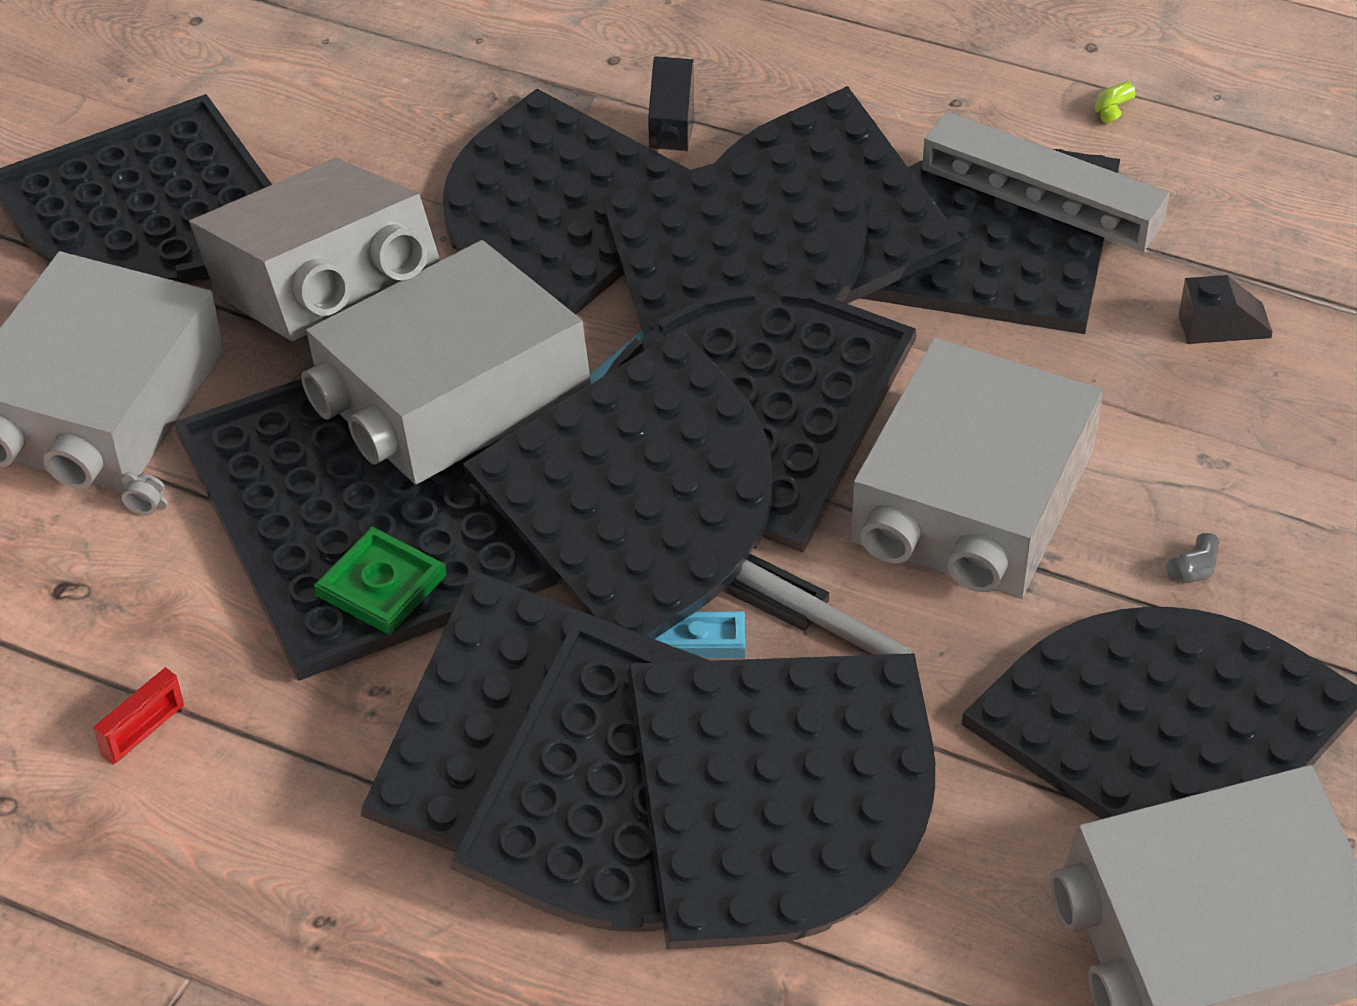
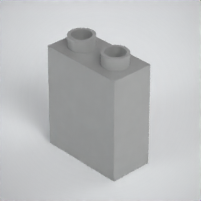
(314, 245)
(446, 362)
(100, 369)
(975, 468)
(1218, 899)

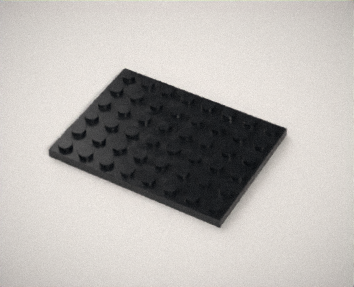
(303, 494)

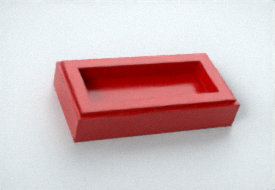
(138, 716)

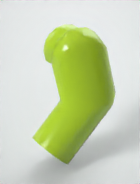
(1109, 99)

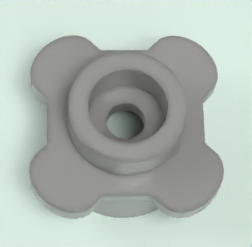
(143, 493)

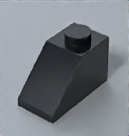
(671, 103)
(1221, 311)

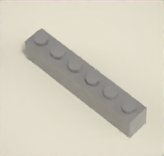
(1045, 181)

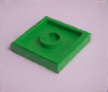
(380, 580)

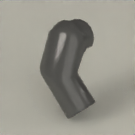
(1195, 564)

